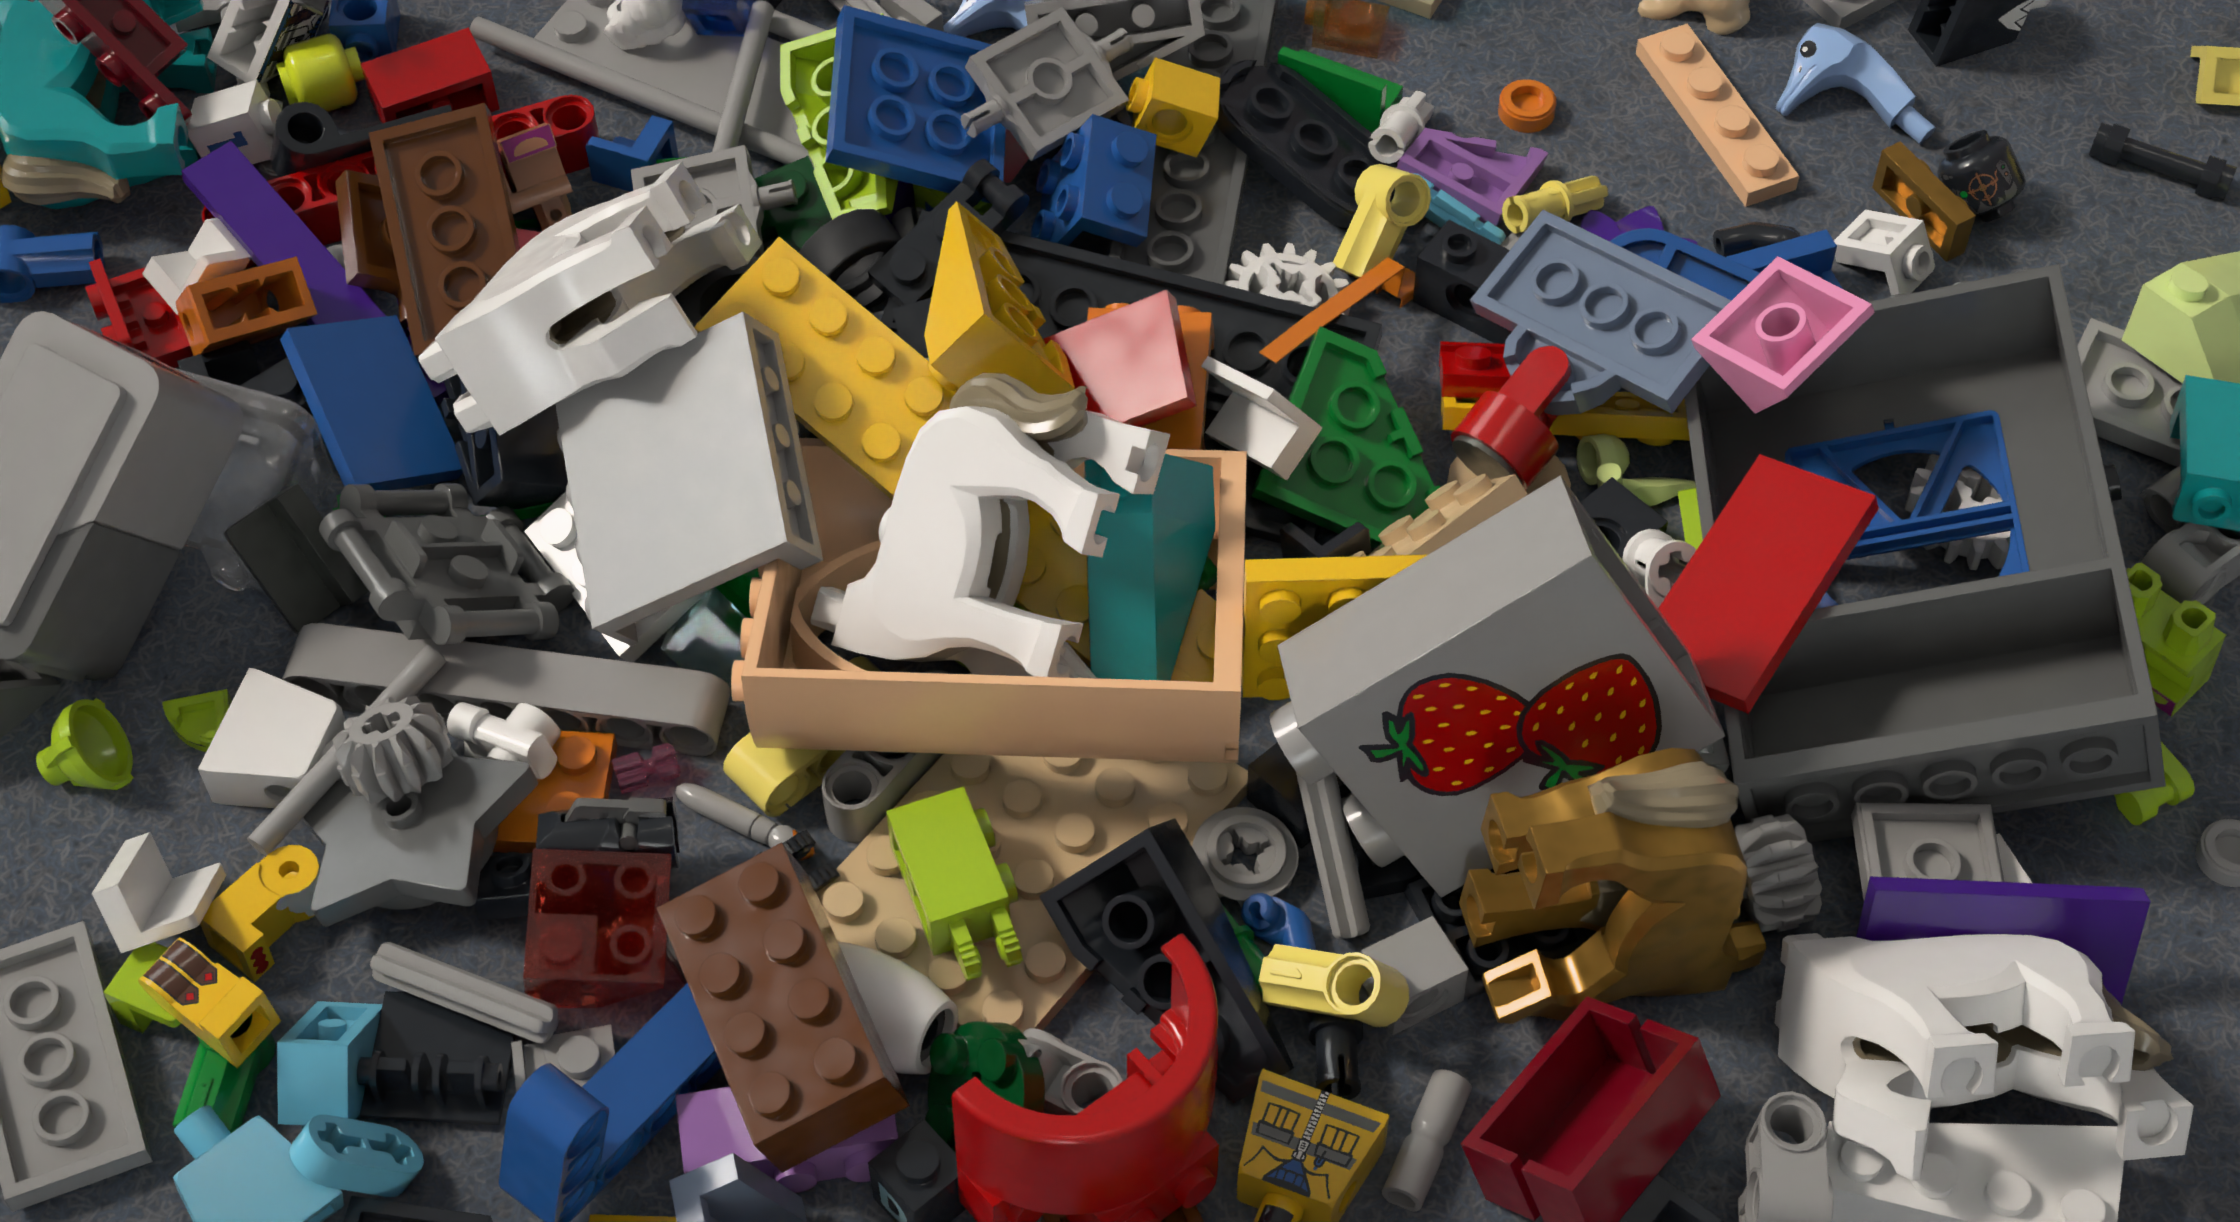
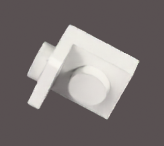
(1888, 245)

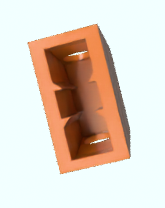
(236, 306)

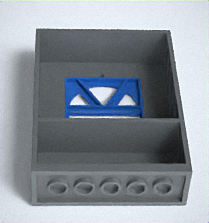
(1969, 688)

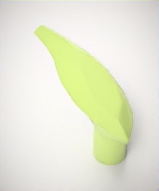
(1648, 489)

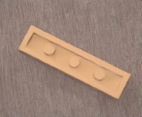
(1717, 115)

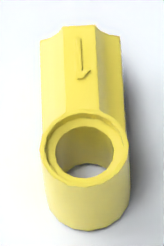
(1377, 221)
(1332, 983)

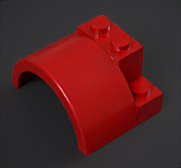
(1126, 1153)

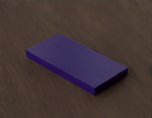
(2090, 919)

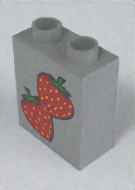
(1485, 674)

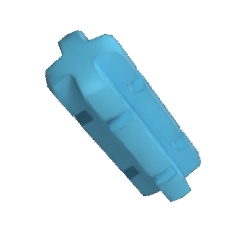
(1445, 208)

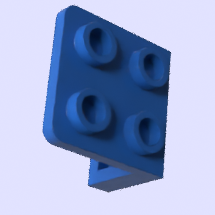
(1097, 184)

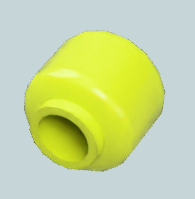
(321, 72)

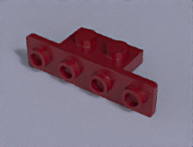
(128, 44)

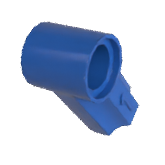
(44, 261)

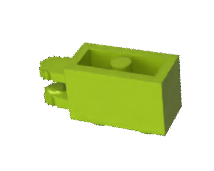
(954, 877)

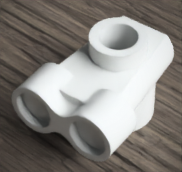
(522, 737)

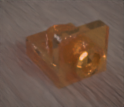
(1347, 25)

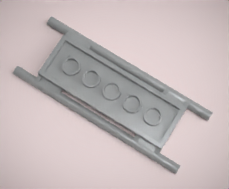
(678, 78)

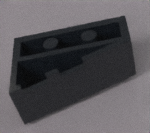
(513, 468)

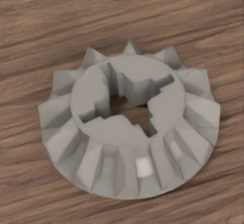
(1253, 833)

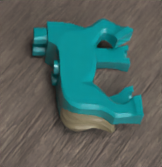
(63, 112)

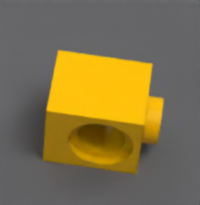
(1175, 105)

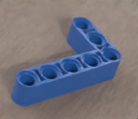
(575, 1139)

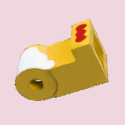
(262, 908)

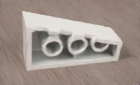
(1983, 1176)

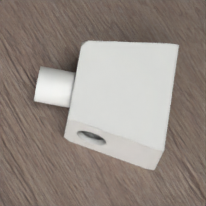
(268, 741)

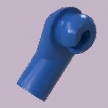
(1277, 921)

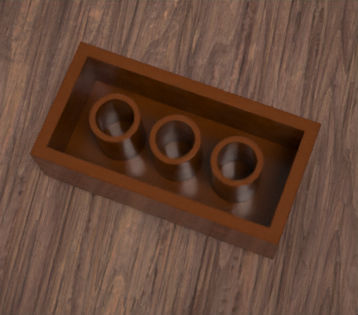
(782, 1008)

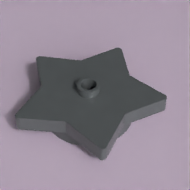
(414, 848)

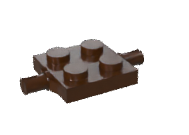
(366, 236)

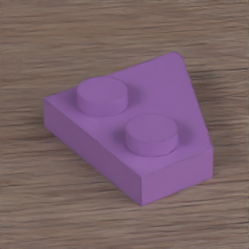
(1472, 170)

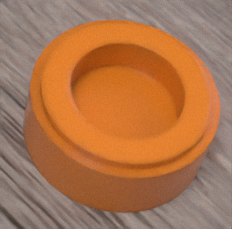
(1527, 106)

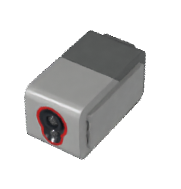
(96, 491)

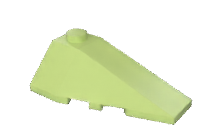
(2191, 319)

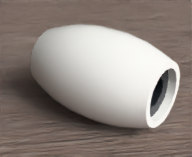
(902, 1005)

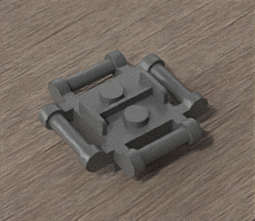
(446, 570)

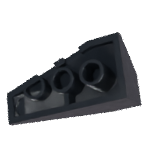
(1135, 903)

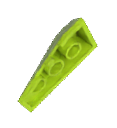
(806, 90)

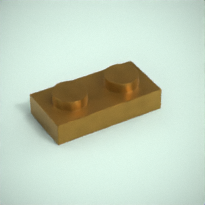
(1918, 194)

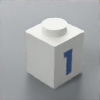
(235, 115)

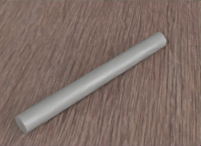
(744, 76)
(325, 771)

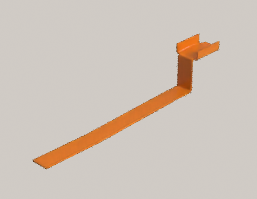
(1385, 276)

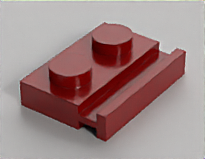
(1471, 368)

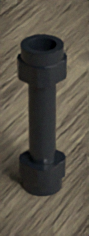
(2211, 177)

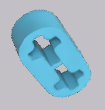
(356, 1156)

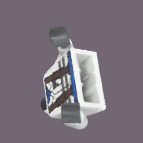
(259, 31)

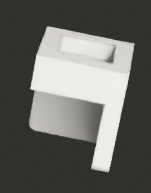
(210, 256)

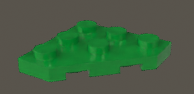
(1365, 456)

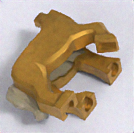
(1623, 853)

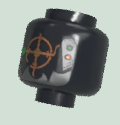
(1983, 174)

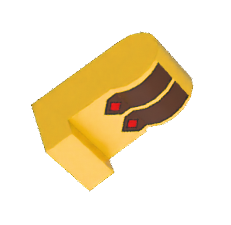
(210, 1000)

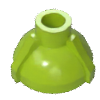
(87, 748)

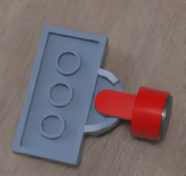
(1581, 330)

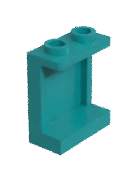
(2209, 437)

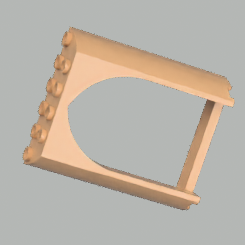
(814, 699)

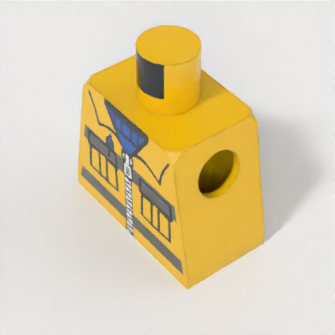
(1306, 1151)

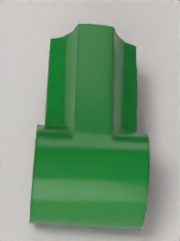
(221, 1084)

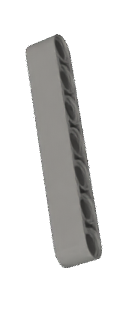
(580, 693)

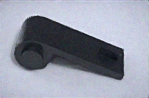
(309, 138)

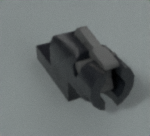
(589, 825)

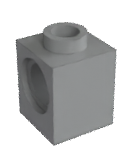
(1430, 967)

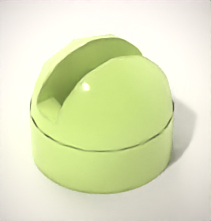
(1597, 450)

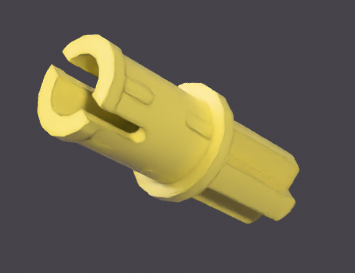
(1555, 197)

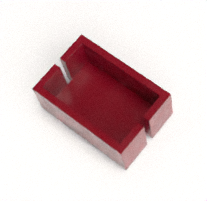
(1591, 1117)

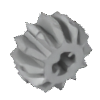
(392, 749)
(1780, 873)

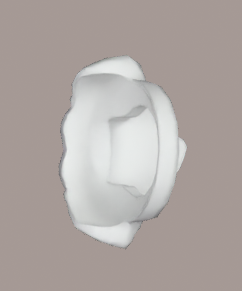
(643, 22)

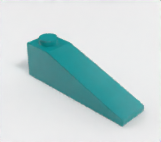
(1148, 569)

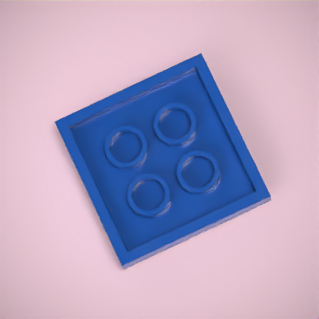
(902, 102)

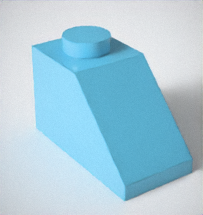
(321, 1061)

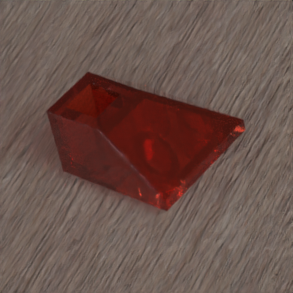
(595, 926)

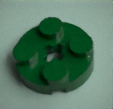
(991, 1055)

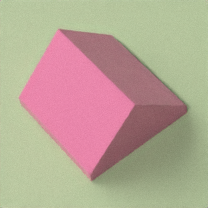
(1779, 332)

